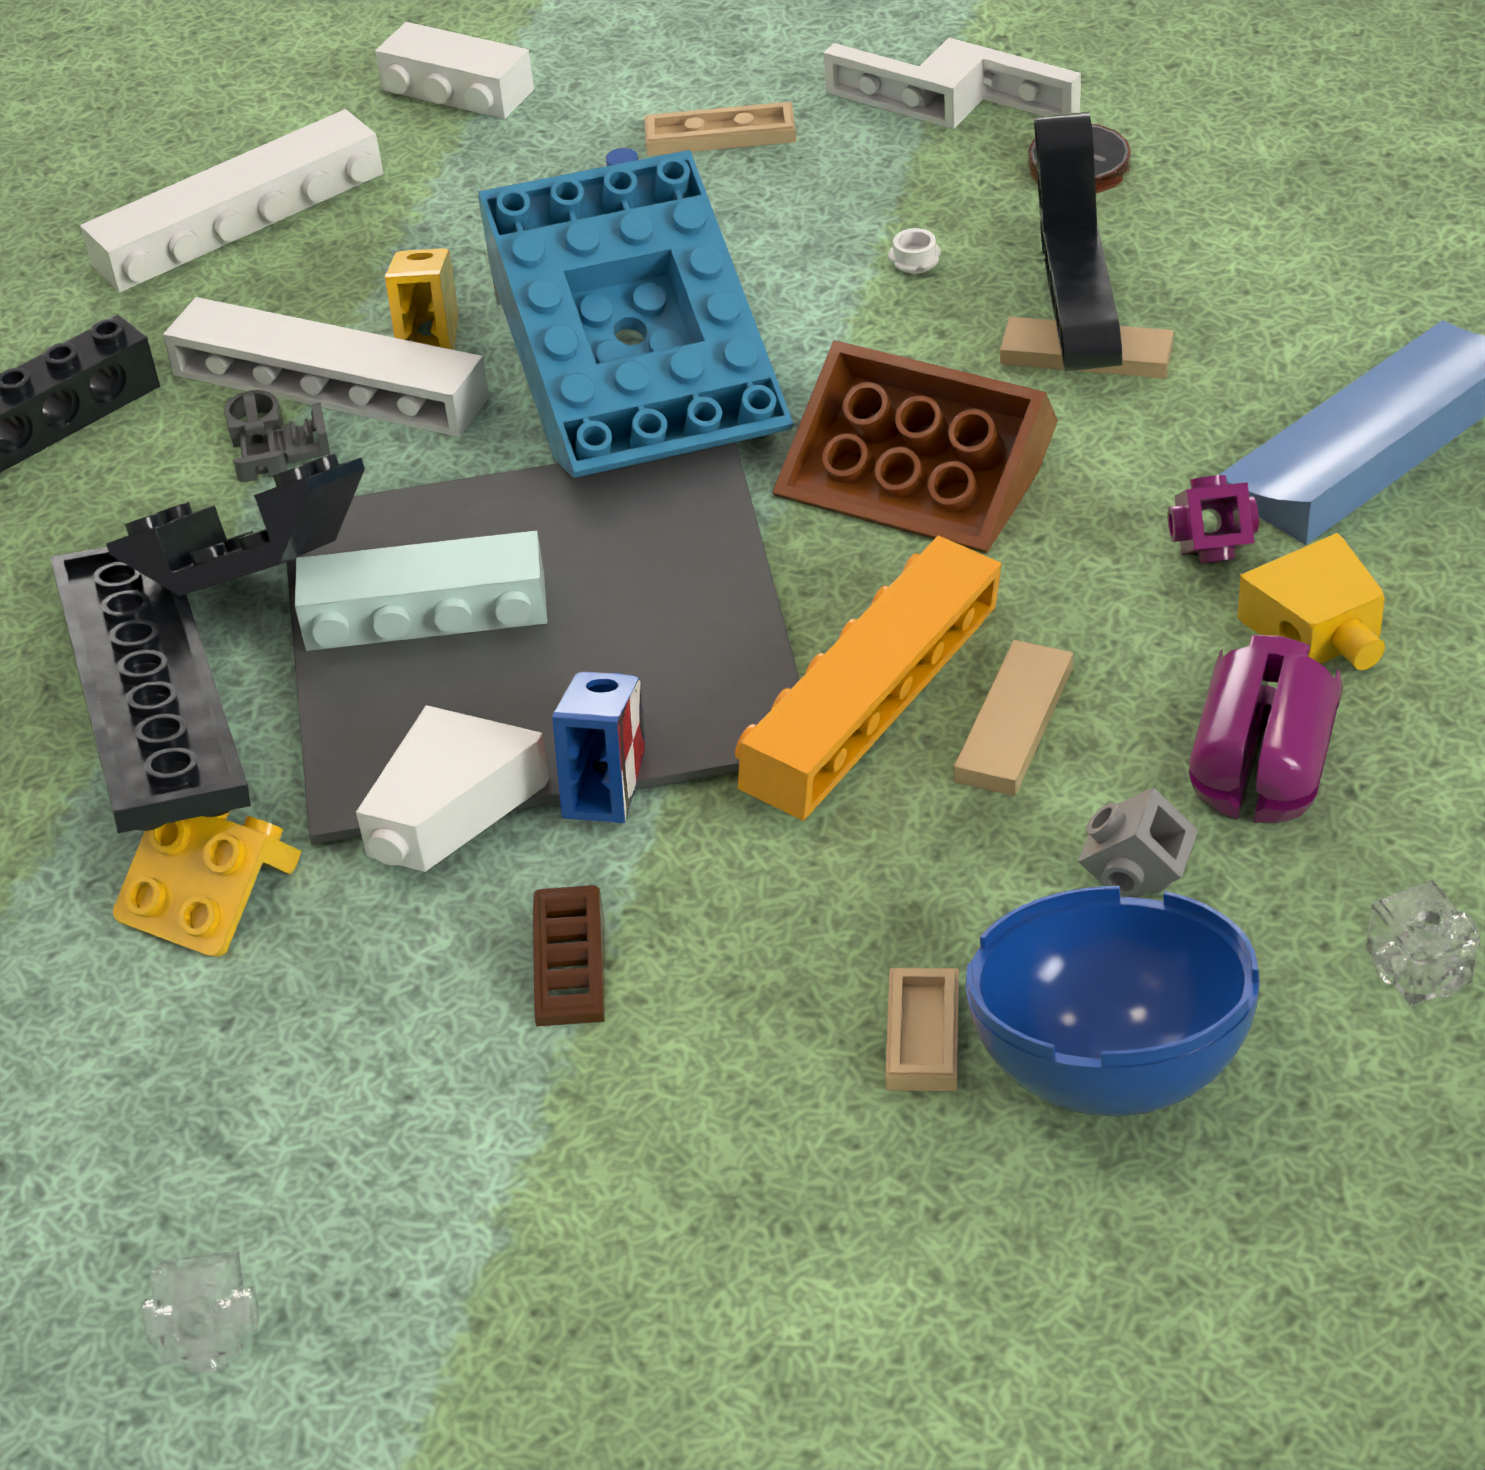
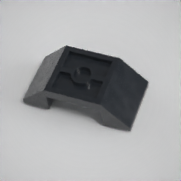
(191, 549)

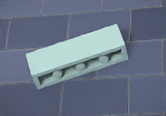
(420, 590)

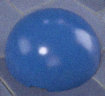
(1113, 998)

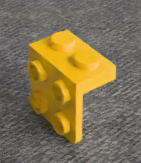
(197, 878)

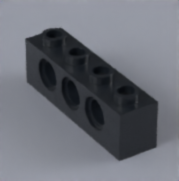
(72, 387)

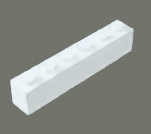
(231, 200)
(328, 365)

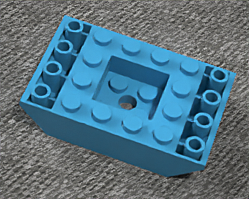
(643, 255)

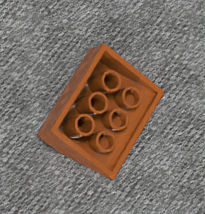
(916, 446)

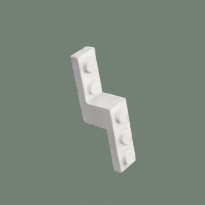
(951, 82)

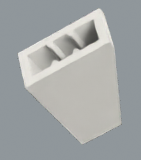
(448, 786)

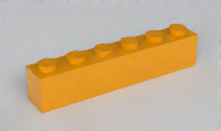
(866, 677)

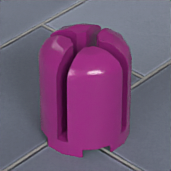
(1296, 737)

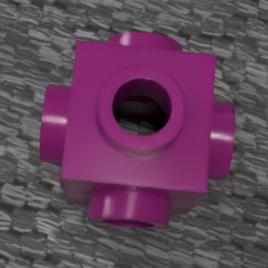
(1234, 512)

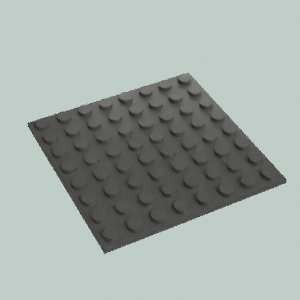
(643, 578)

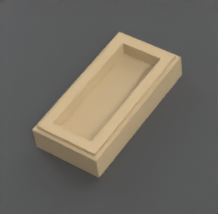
(922, 1029)

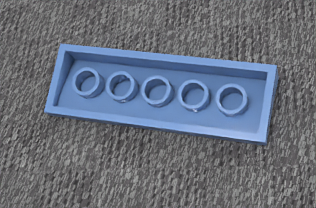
(1367, 433)

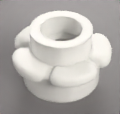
(914, 251)

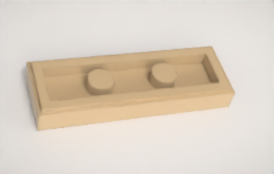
(720, 128)
(1036, 344)
(1013, 718)

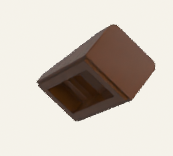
(568, 916)

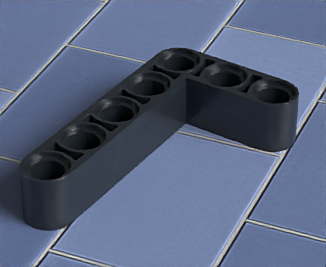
(1072, 243)

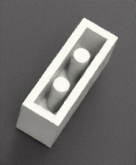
(455, 70)

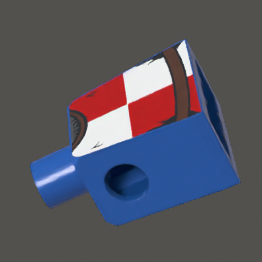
(605, 722)

